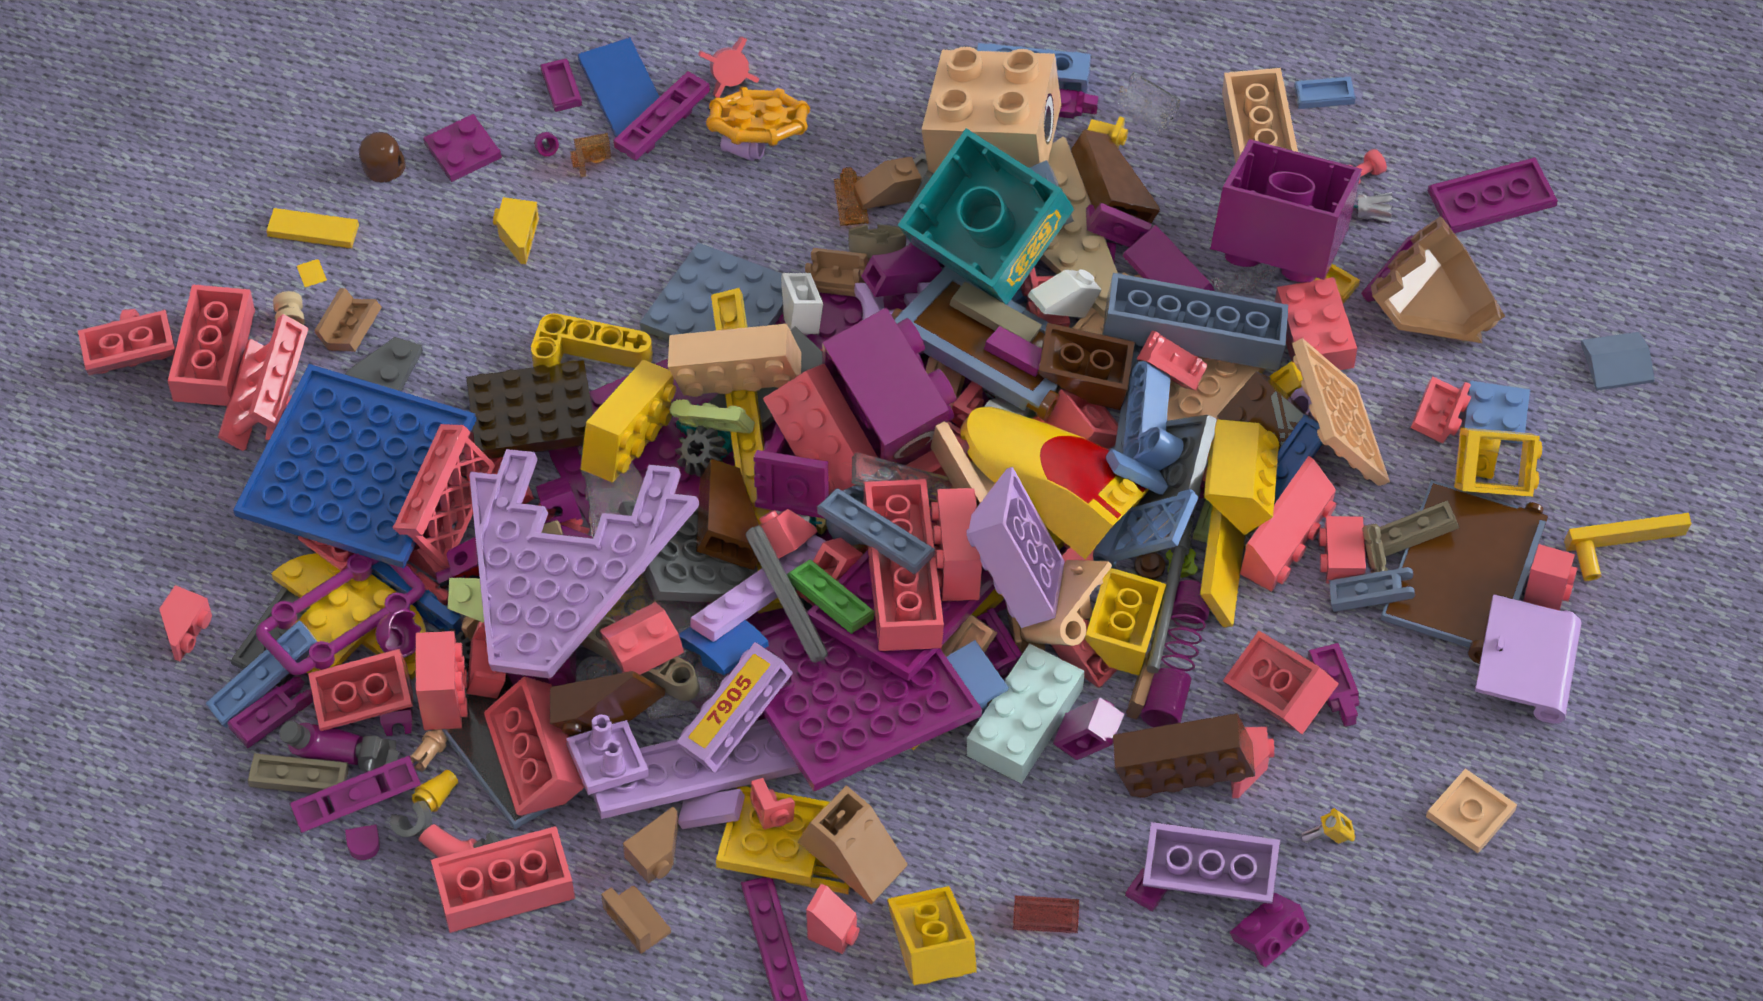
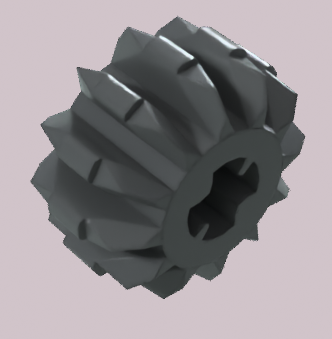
(693, 445)

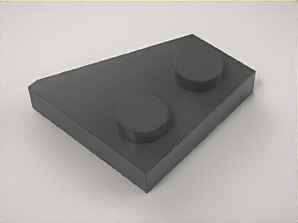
(389, 364)

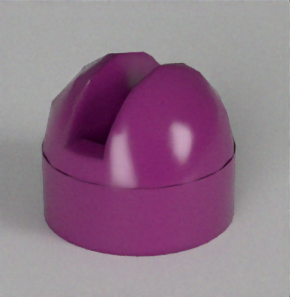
(550, 139)

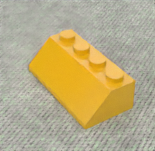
(1242, 473)

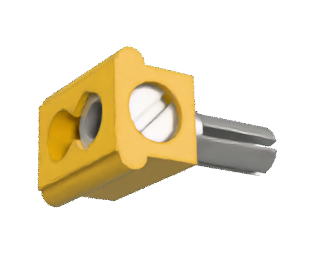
(1333, 825)

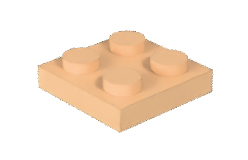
(1471, 810)

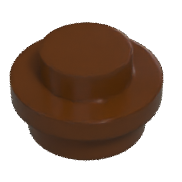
(1150, 565)

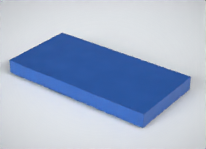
(619, 82)

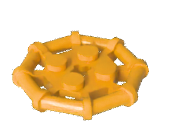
(756, 115)

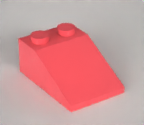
(1281, 682)

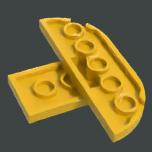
(340, 608)

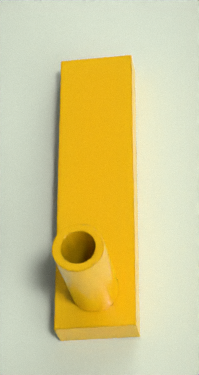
(1587, 538)

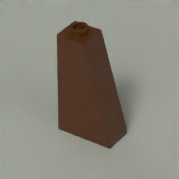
(1110, 177)
(725, 515)

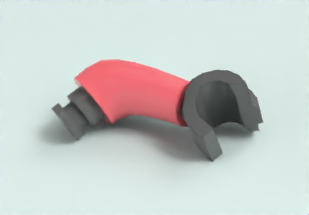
(431, 835)

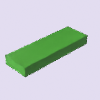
(831, 596)

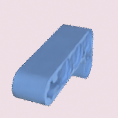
(1147, 419)

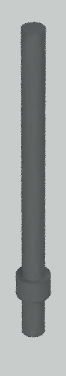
(1179, 553)

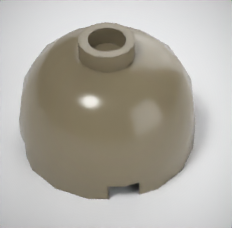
(876, 241)

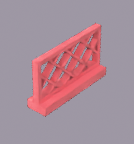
(432, 485)

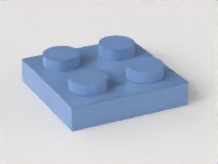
(1497, 408)

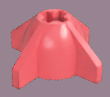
(729, 66)

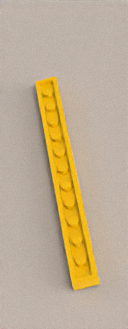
(730, 314)

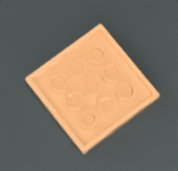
(1339, 413)

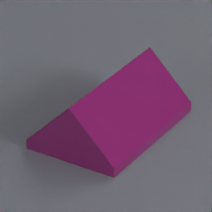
(1160, 260)

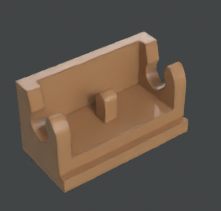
(836, 270)

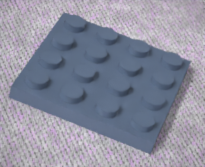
(687, 301)

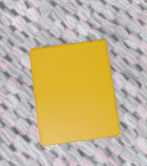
(311, 273)

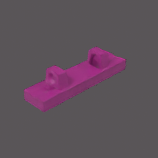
(661, 116)
(355, 794)

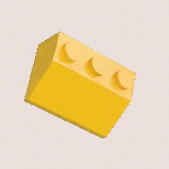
(1124, 619)

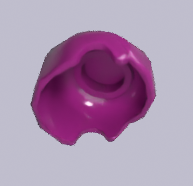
(398, 631)

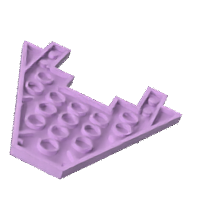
(551, 588)

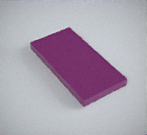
(1493, 195)

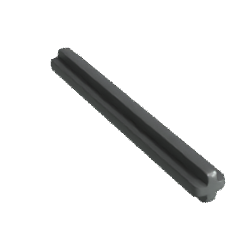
(786, 594)

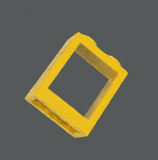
(1468, 459)

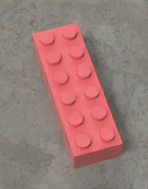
(904, 603)

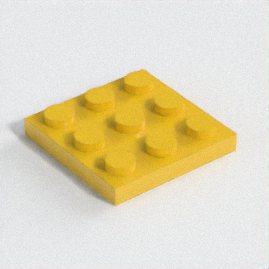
(772, 850)

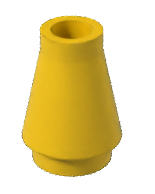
(435, 790)

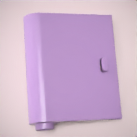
(1534, 657)

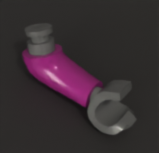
(338, 745)

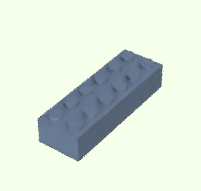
(1197, 320)

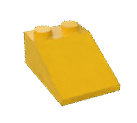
(932, 935)

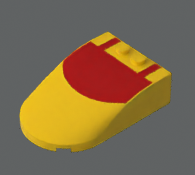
(1059, 470)

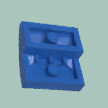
(726, 651)

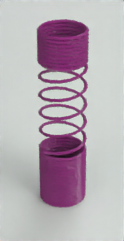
(1171, 685)

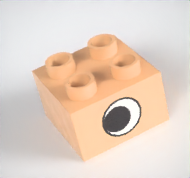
(998, 96)

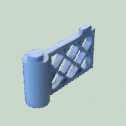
(1113, 547)

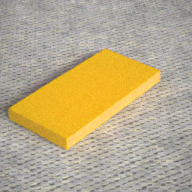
(1222, 568)

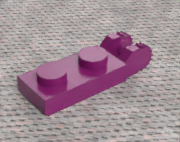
(270, 712)

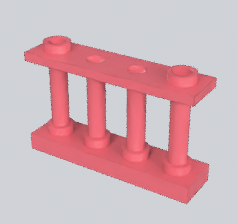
(263, 382)

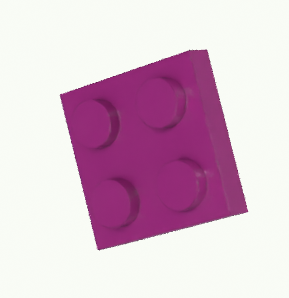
(462, 147)

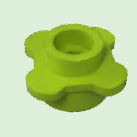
(1189, 566)

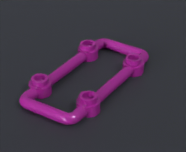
(322, 653)

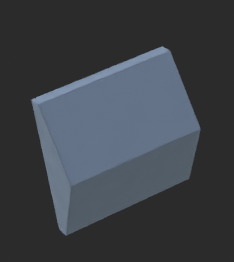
(1618, 360)

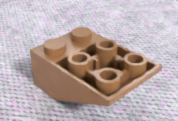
(854, 845)

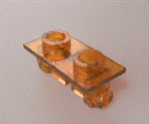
(847, 203)

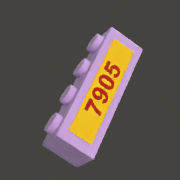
(734, 707)

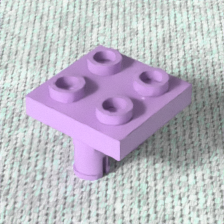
(607, 755)

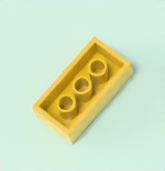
(628, 421)

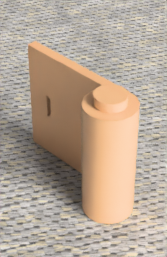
(1068, 627)

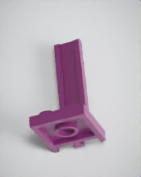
(789, 480)

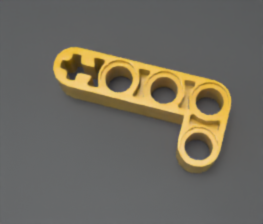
(626, 348)

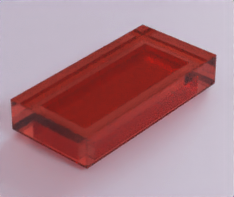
(1046, 914)

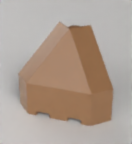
(1437, 288)

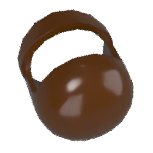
(380, 157)

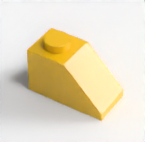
(517, 225)

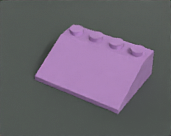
(1017, 551)

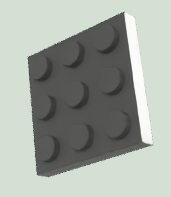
(1189, 468)

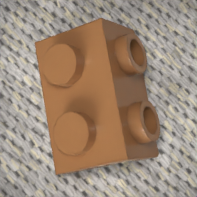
(346, 321)

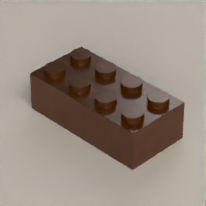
(1184, 755)

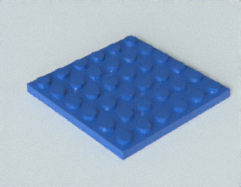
(345, 463)

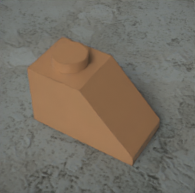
(888, 184)
(654, 847)

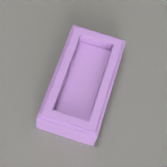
(711, 809)

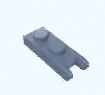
(1370, 589)

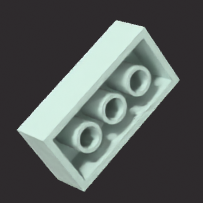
(1027, 715)

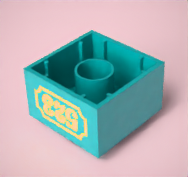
(986, 216)

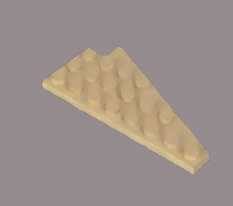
(1074, 245)

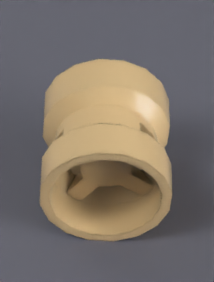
(289, 304)

